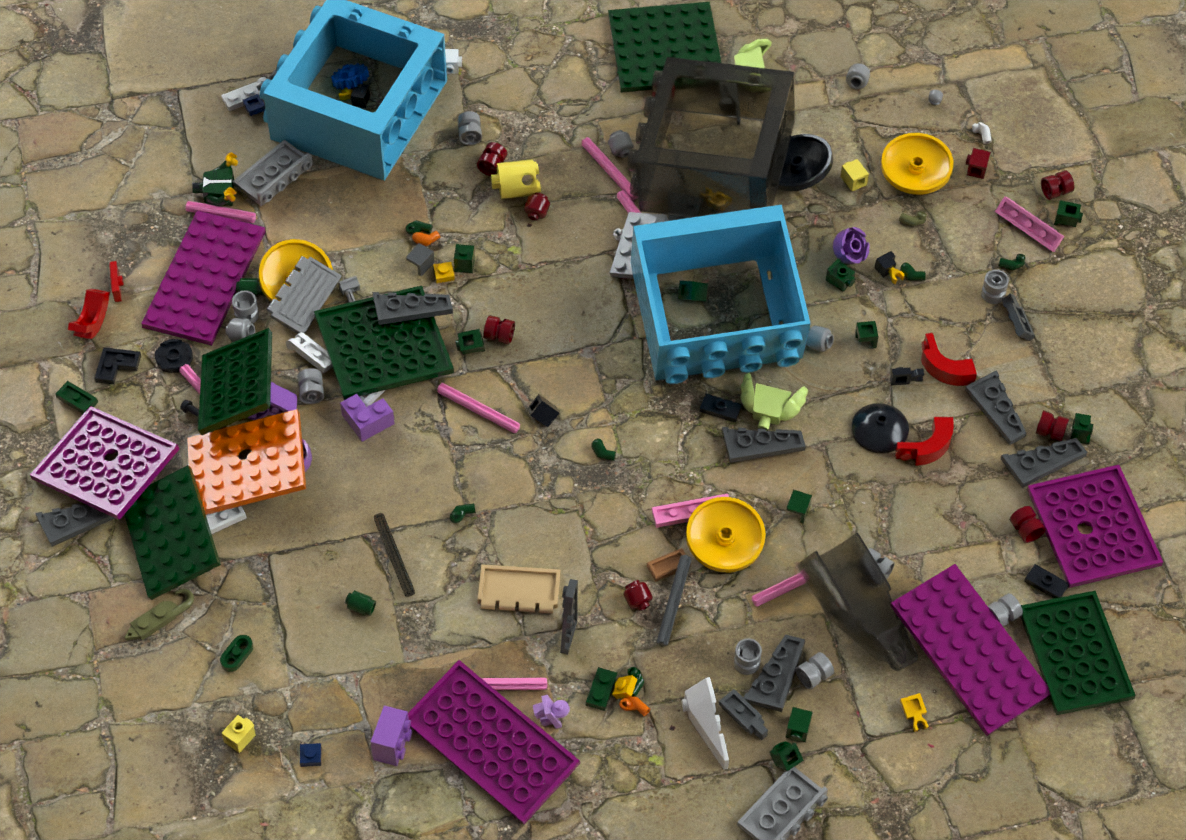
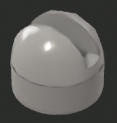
(935, 97)

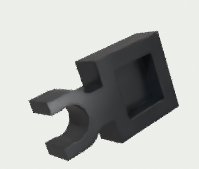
(903, 376)

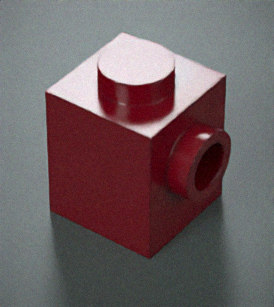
(977, 163)

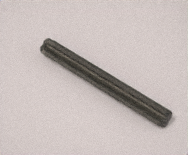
(394, 555)

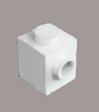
(453, 61)

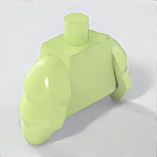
(752, 53)
(770, 403)

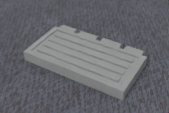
(305, 295)

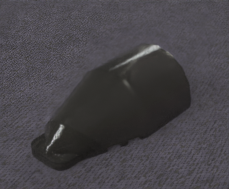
(859, 600)

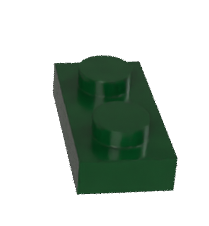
(76, 397)
(601, 689)

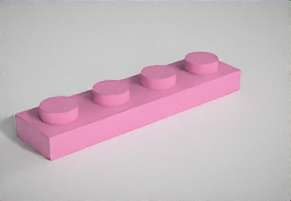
(1029, 224)
(677, 512)

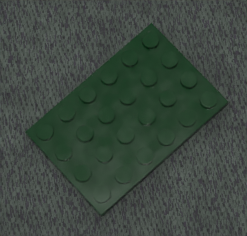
(235, 381)
(171, 533)
(1076, 653)

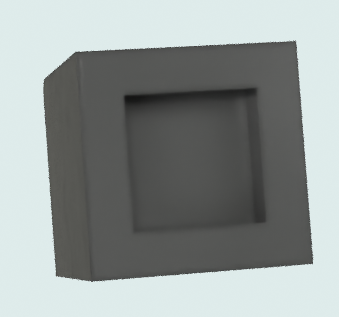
(422, 258)

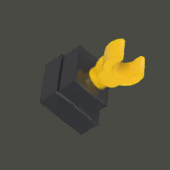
(358, 96)
(886, 265)

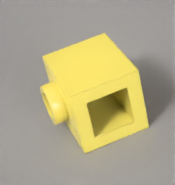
(854, 175)
(239, 733)

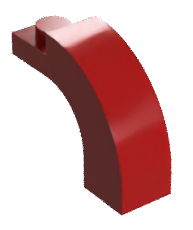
(92, 314)
(944, 369)
(932, 448)

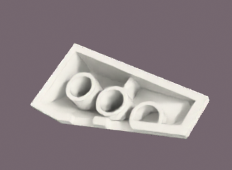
(701, 710)

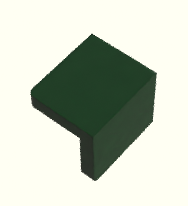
(692, 290)
(867, 332)
(799, 504)

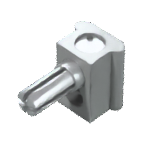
(349, 286)

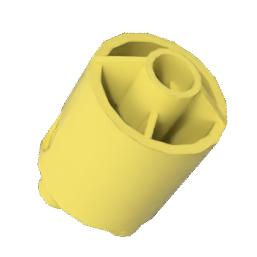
(510, 177)

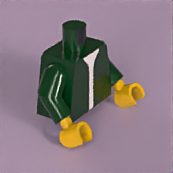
(218, 183)

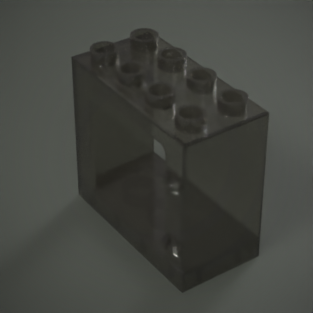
(710, 183)

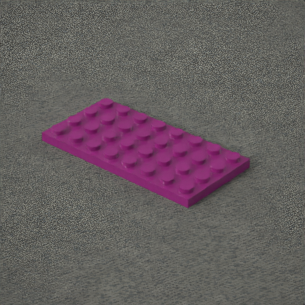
(203, 278)
(971, 649)
(492, 741)

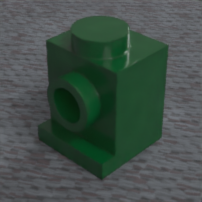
(1068, 214)
(840, 275)
(470, 336)
(1082, 428)
(783, 752)

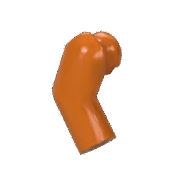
(425, 239)
(634, 703)

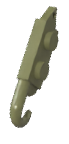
(158, 617)

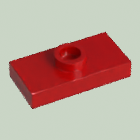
(116, 281)

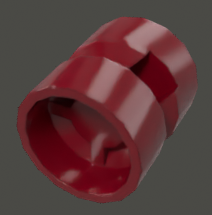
(492, 154)
(1057, 184)
(498, 329)
(1054, 426)
(1027, 524)

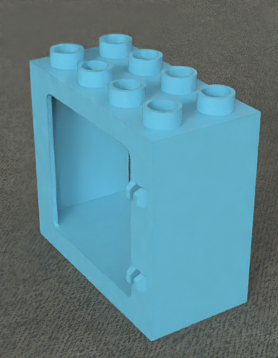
(342, 131)
(716, 241)

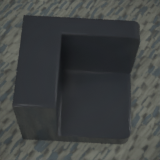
(543, 410)

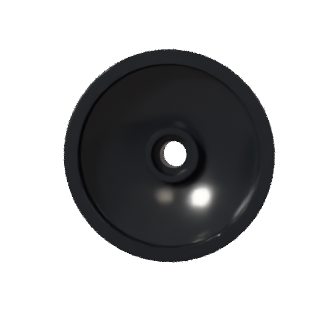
(877, 435)

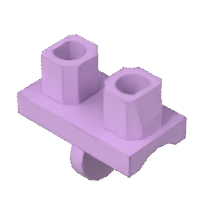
(550, 711)

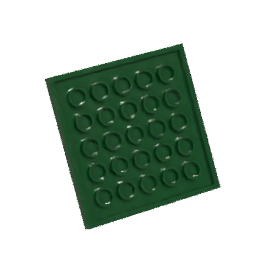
(651, 34)
(380, 356)

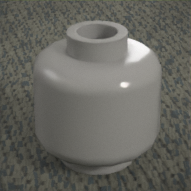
(858, 76)
(620, 143)
(239, 328)
(819, 338)

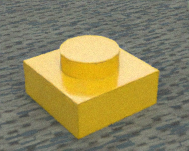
(443, 272)
(624, 687)

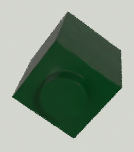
(464, 258)
(799, 724)

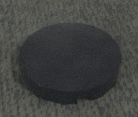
(173, 355)

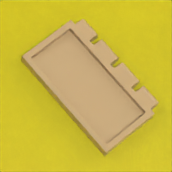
(519, 587)

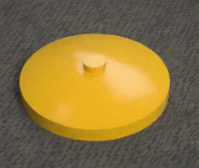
(917, 163)
(281, 260)
(725, 534)

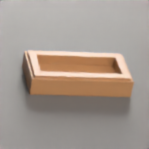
(665, 565)

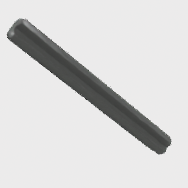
(674, 600)

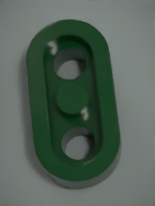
(235, 654)

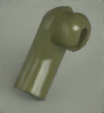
(913, 221)

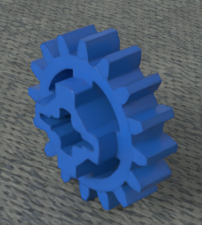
(350, 76)

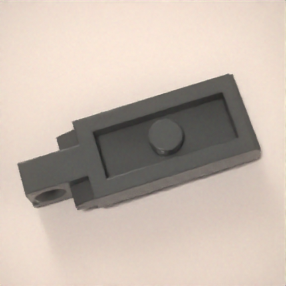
(1018, 317)
(744, 714)

